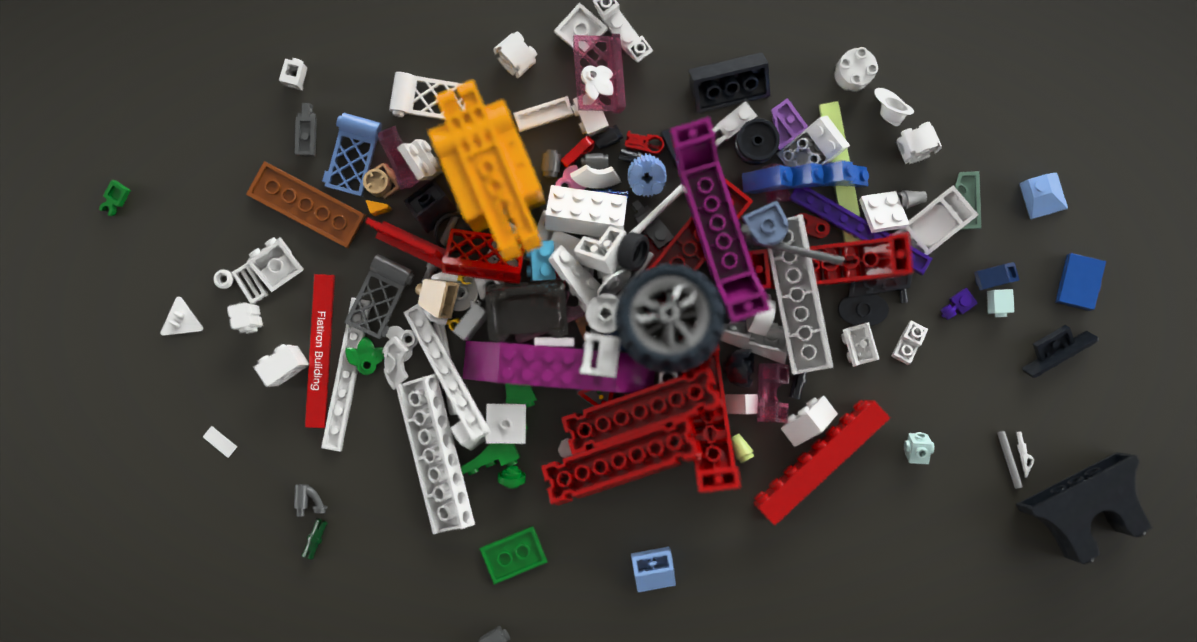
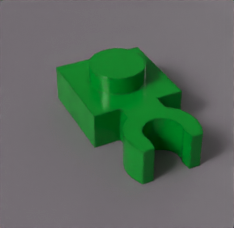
(116, 196)

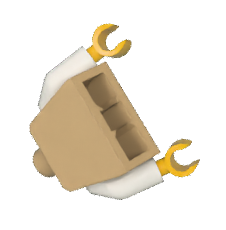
(439, 297)

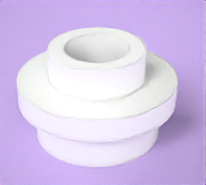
(218, 279)

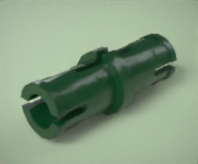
(314, 539)

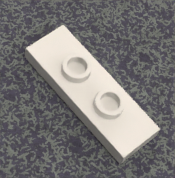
(543, 114)

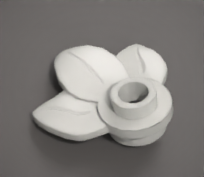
(599, 83)
(401, 334)

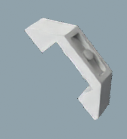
(631, 43)

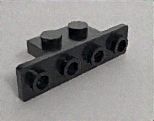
(1057, 348)

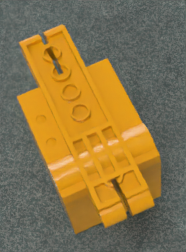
(488, 169)

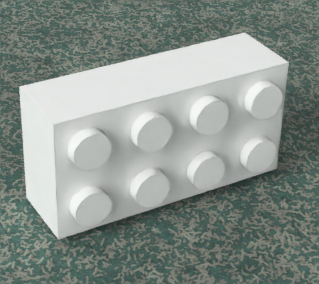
(584, 211)

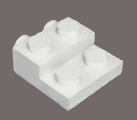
(420, 159)
(274, 263)

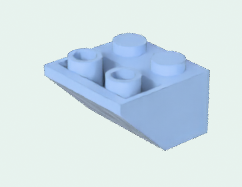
(653, 569)

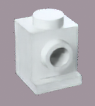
(289, 69)

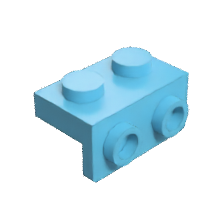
(539, 266)

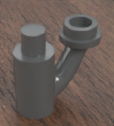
(301, 495)

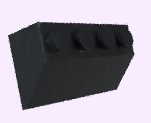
(730, 82)

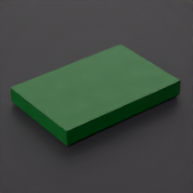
(513, 555)

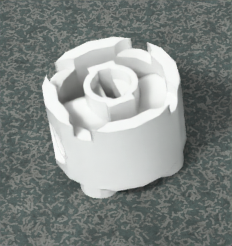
(515, 54)
(856, 69)
(918, 143)

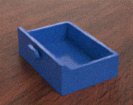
(1080, 282)

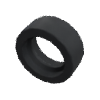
(633, 251)

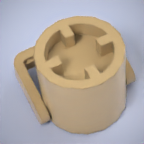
(379, 183)

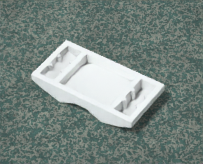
(939, 221)

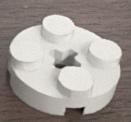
(593, 311)

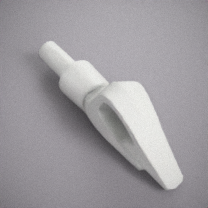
(1023, 455)

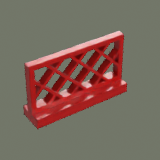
(408, 242)
(480, 268)

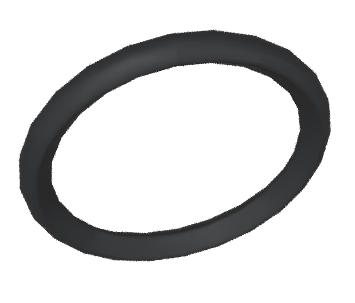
(438, 224)

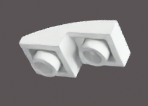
(909, 342)

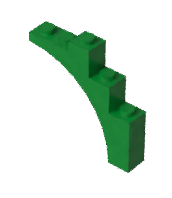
(504, 452)

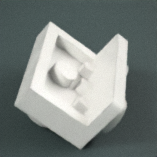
(860, 344)

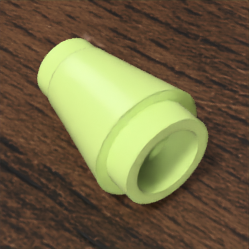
(741, 448)

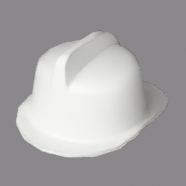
(892, 107)

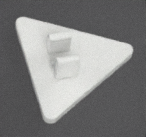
(180, 320)

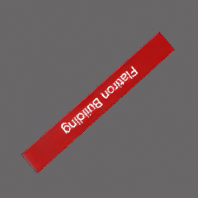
(320, 351)

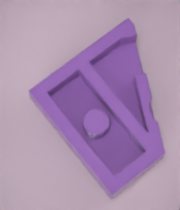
(787, 122)

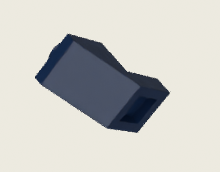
(996, 276)

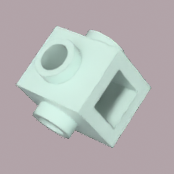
(918, 448)

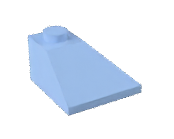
(1043, 195)

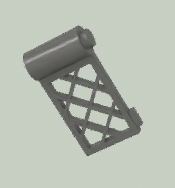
(390, 273)

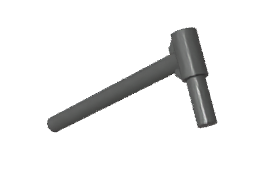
(792, 249)

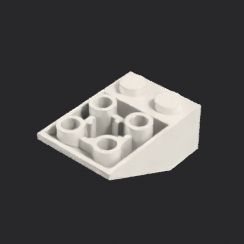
(816, 145)

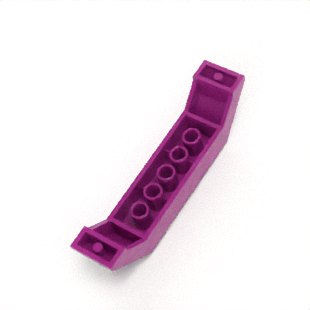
(716, 220)
(550, 367)

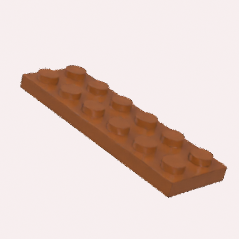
(306, 204)

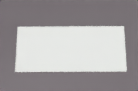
(220, 441)

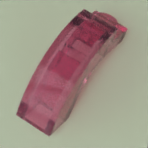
(390, 140)

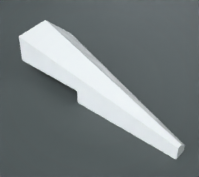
(769, 346)

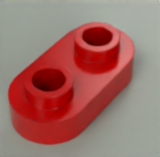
(812, 226)

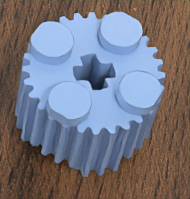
(652, 184)

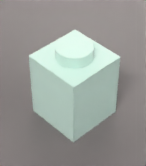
(1000, 302)

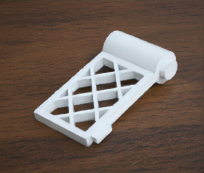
(404, 95)

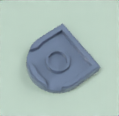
(767, 224)

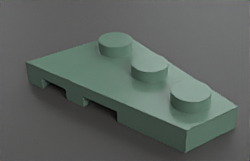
(969, 187)

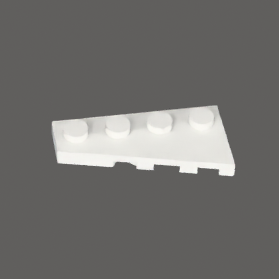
(578, 278)

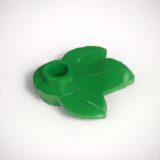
(365, 353)

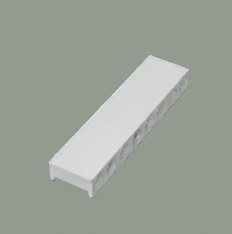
(800, 303)
(435, 454)

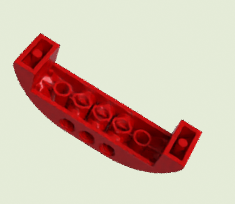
(862, 261)
(712, 428)

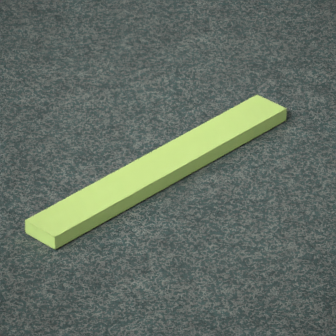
(844, 195)

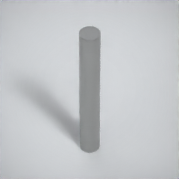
(1009, 459)

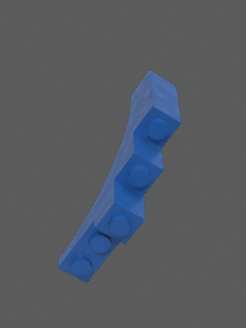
(806, 175)

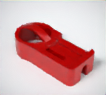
(641, 143)
(579, 150)

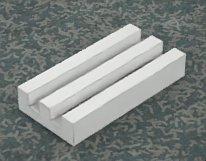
(264, 293)

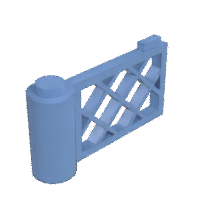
(358, 129)

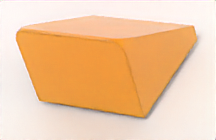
(377, 208)

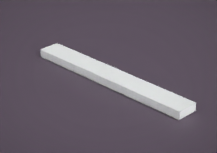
(447, 373)
(344, 384)

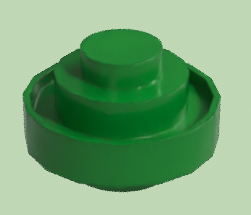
(511, 477)

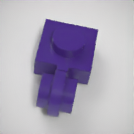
(961, 302)

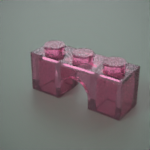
(770, 378)

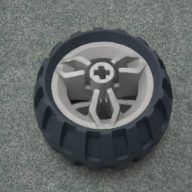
(642, 295)

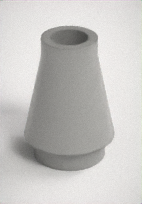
(912, 198)

